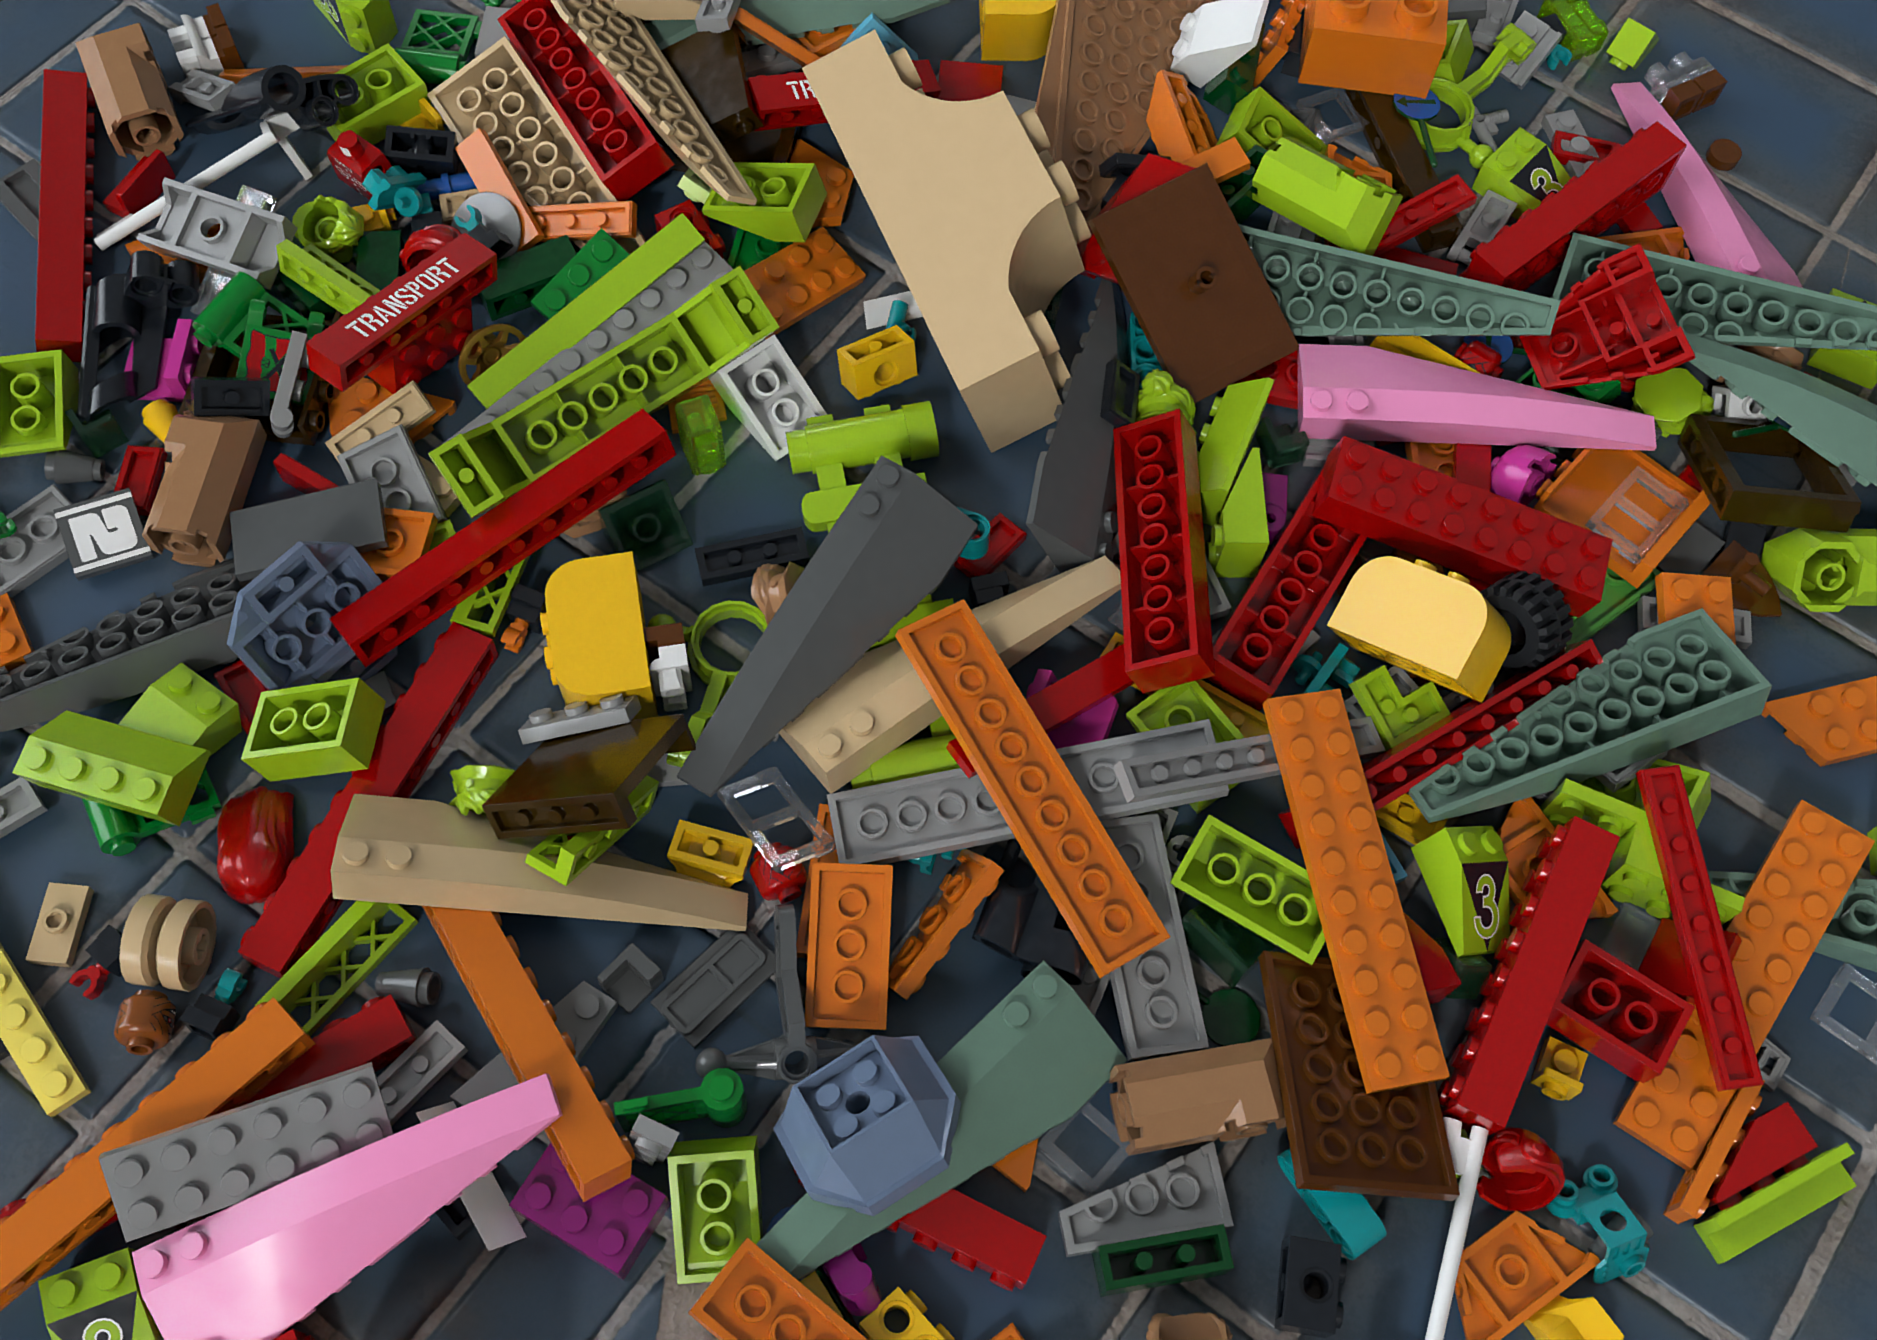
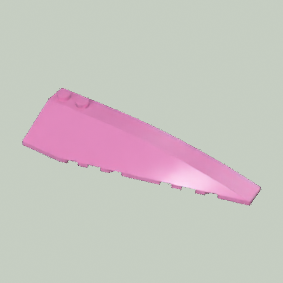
(1710, 216)
(299, 1242)

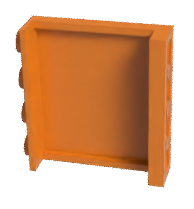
(1593, 477)

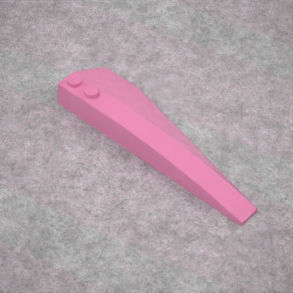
(1410, 399)

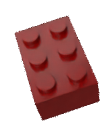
(426, 352)
(1618, 1013)

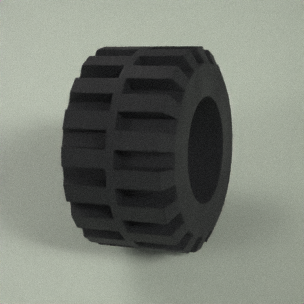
(1539, 611)

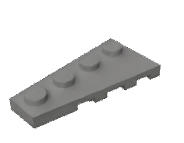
(579, 1014)
(1166, 1200)

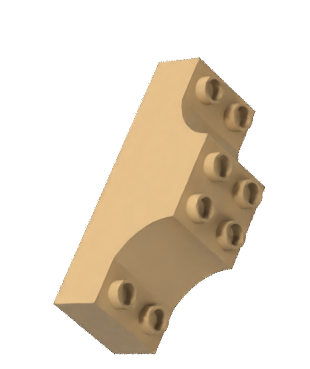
(972, 221)

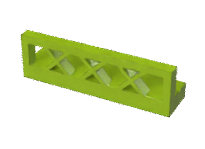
(323, 276)
(471, 609)
(587, 846)
(329, 951)
(1777, 1204)

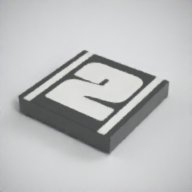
(103, 534)

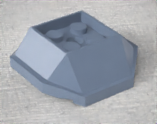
(273, 609)
(870, 1124)

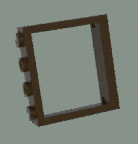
(1704, 447)

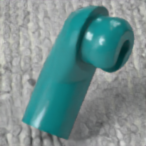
(897, 317)

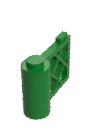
(432, 61)
(227, 314)
(121, 830)
(718, 1097)

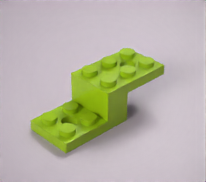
(1634, 868)

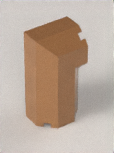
(130, 92)
(202, 485)
(1197, 1097)

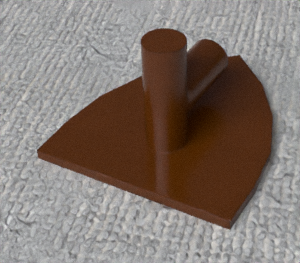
(1750, 582)

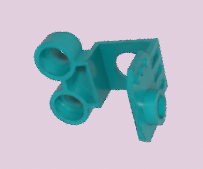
(1625, 1248)

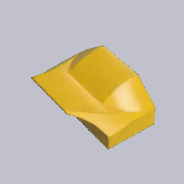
(710, 853)
(1572, 1320)

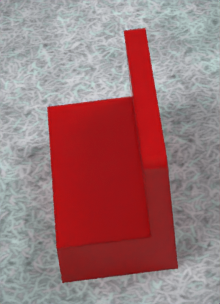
(140, 185)

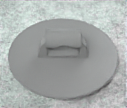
(496, 214)

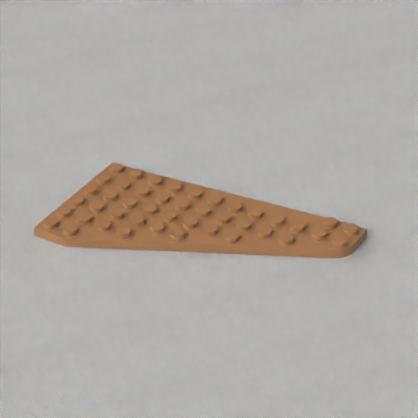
(1102, 82)

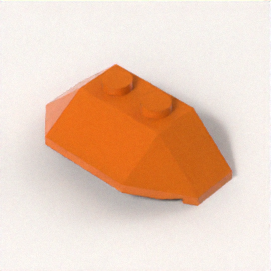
(1178, 119)

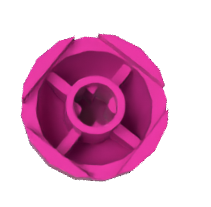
(1521, 473)

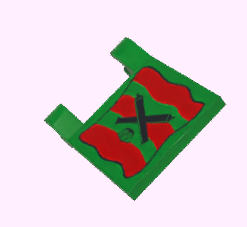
(266, 349)

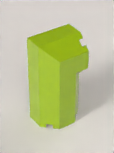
(1325, 196)
(1824, 567)

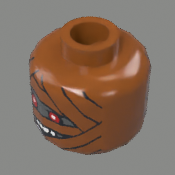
(145, 1022)

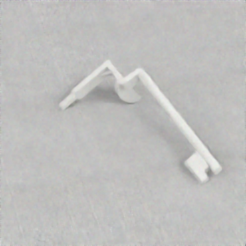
(273, 129)
(1467, 1161)

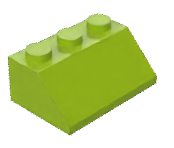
(386, 95)

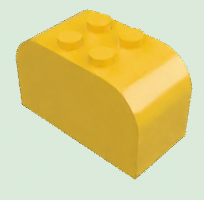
(1015, 29)
(1424, 624)
(598, 632)

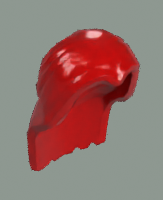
(255, 844)

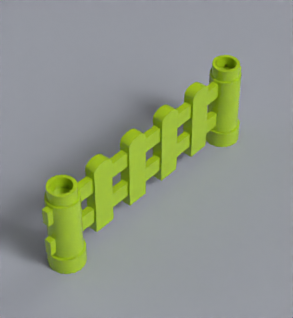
(858, 441)

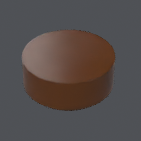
(1723, 154)

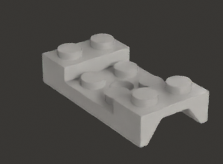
(245, 235)

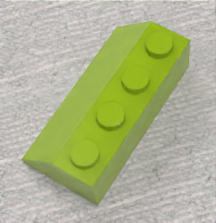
(1228, 441)
(113, 766)
(1252, 888)

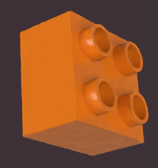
(1373, 44)

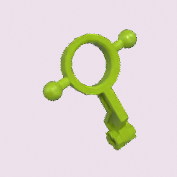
(1510, 45)
(716, 679)

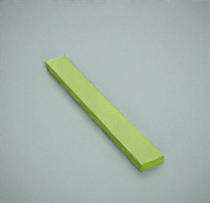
(589, 309)

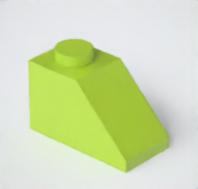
(1631, 45)

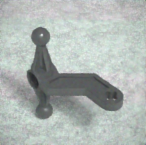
(769, 1057)

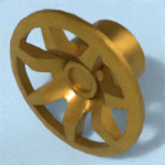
(485, 349)

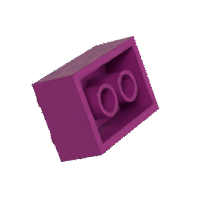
(605, 1228)

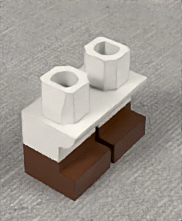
(211, 43)
(669, 664)

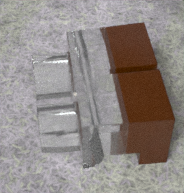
(1687, 85)

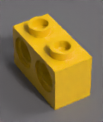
(918, 1328)

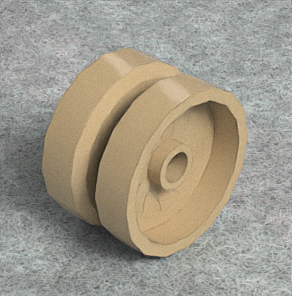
(168, 942)

